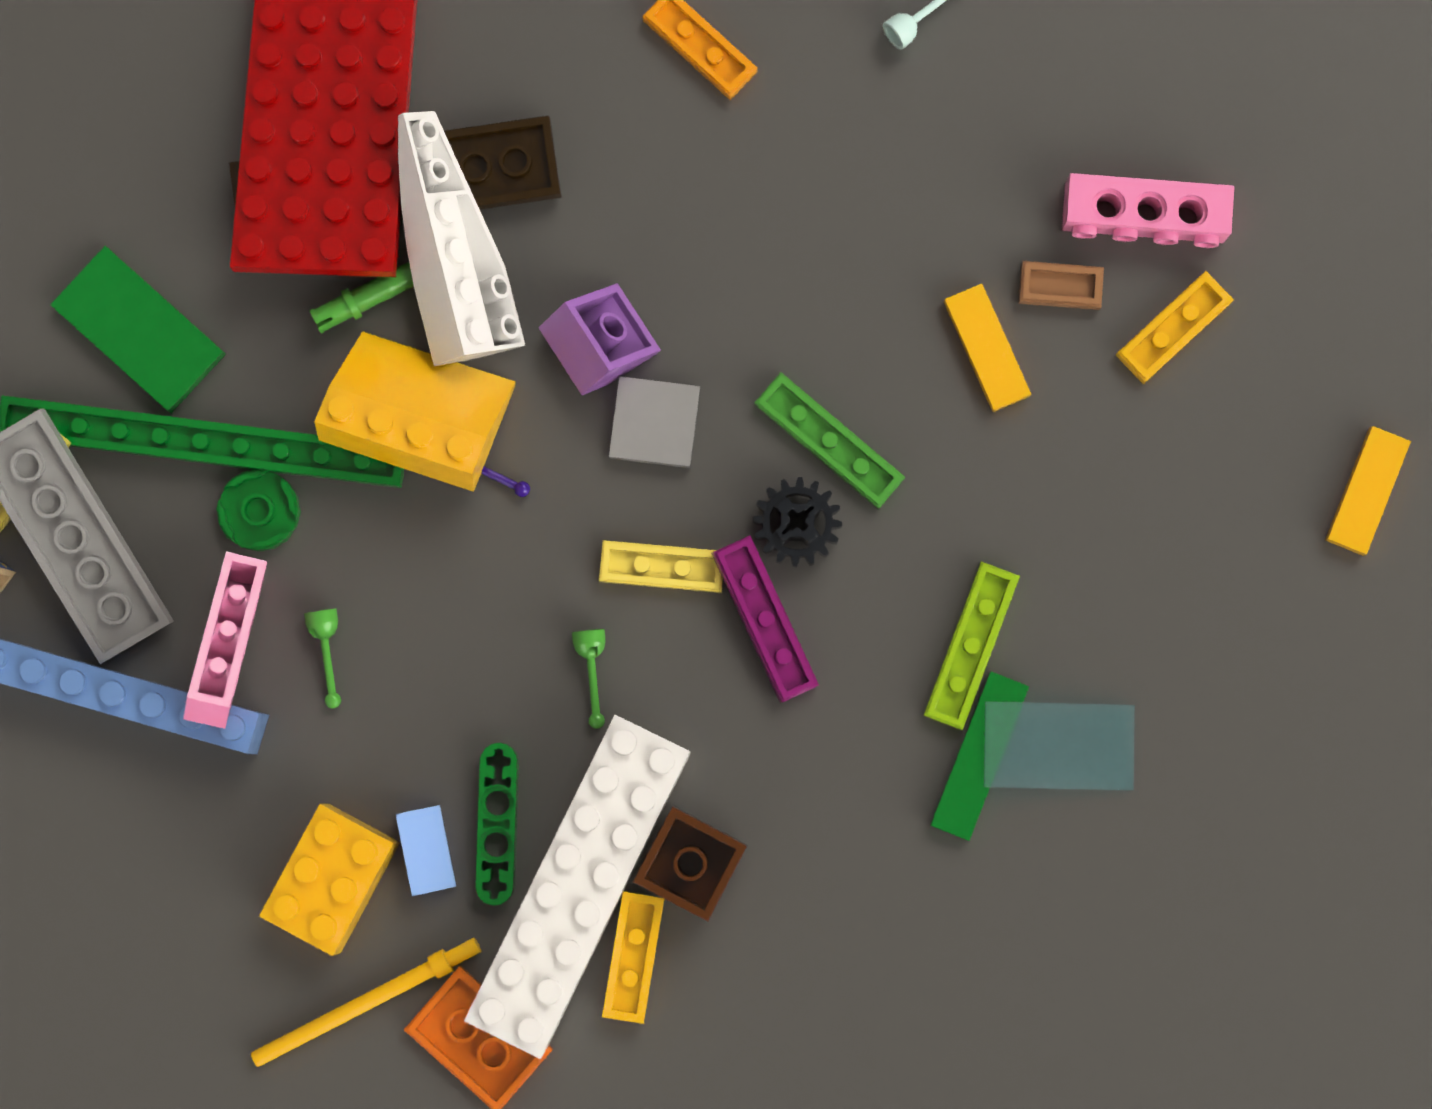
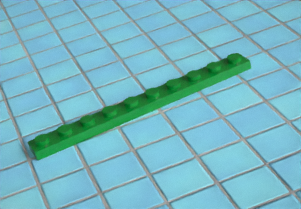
(203, 442)

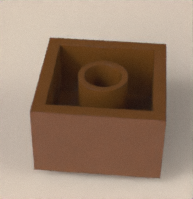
(690, 863)

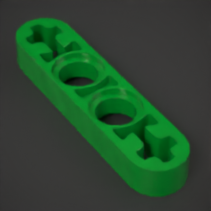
(491, 823)

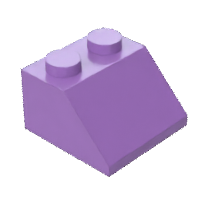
(598, 338)

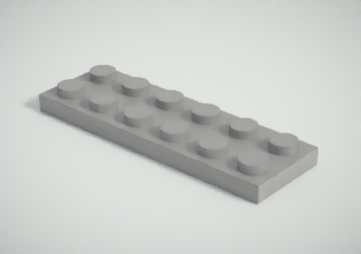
(75, 539)

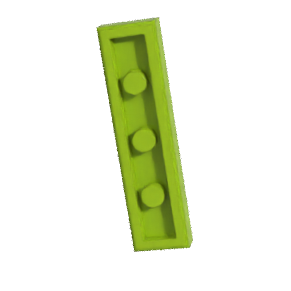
(971, 646)

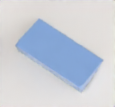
(425, 850)

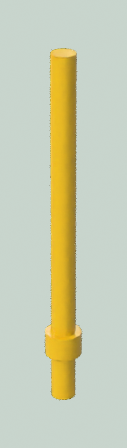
(438, 965)

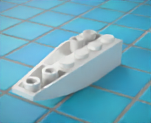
(450, 250)

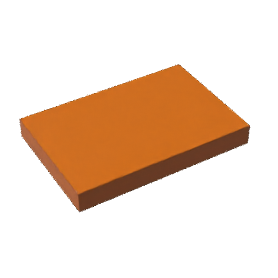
(476, 1058)

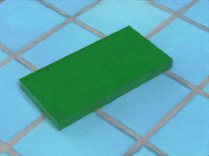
(138, 329)

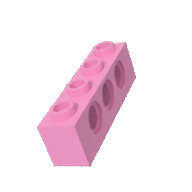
(1209, 201)
(225, 640)

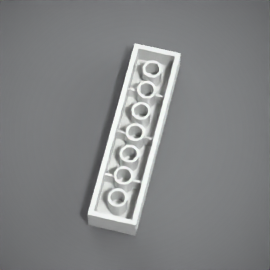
(577, 887)

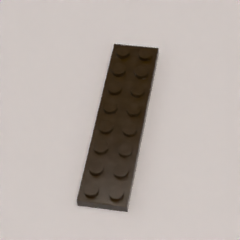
(500, 162)

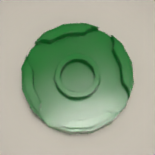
(258, 510)

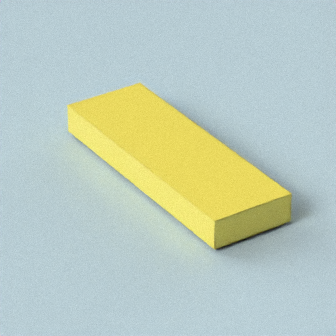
(659, 566)

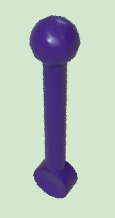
(520, 488)

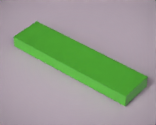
(829, 440)

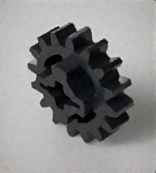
(784, 508)

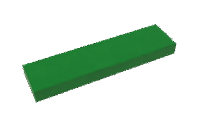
(965, 789)

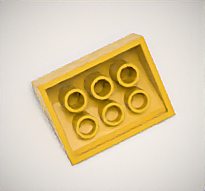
(414, 414)

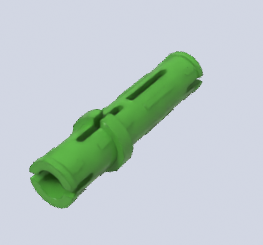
(362, 298)

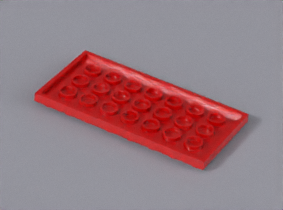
(323, 137)

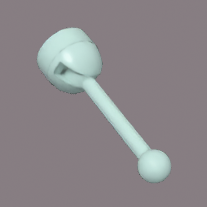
(902, 27)

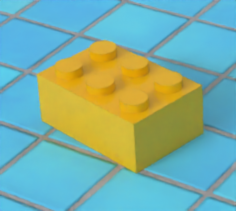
(329, 879)

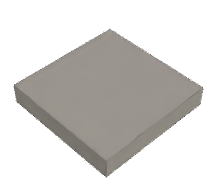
(654, 422)

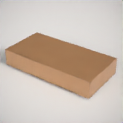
(1061, 285)

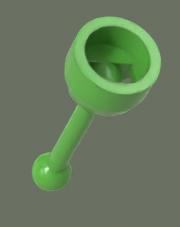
(322, 626)
(590, 645)

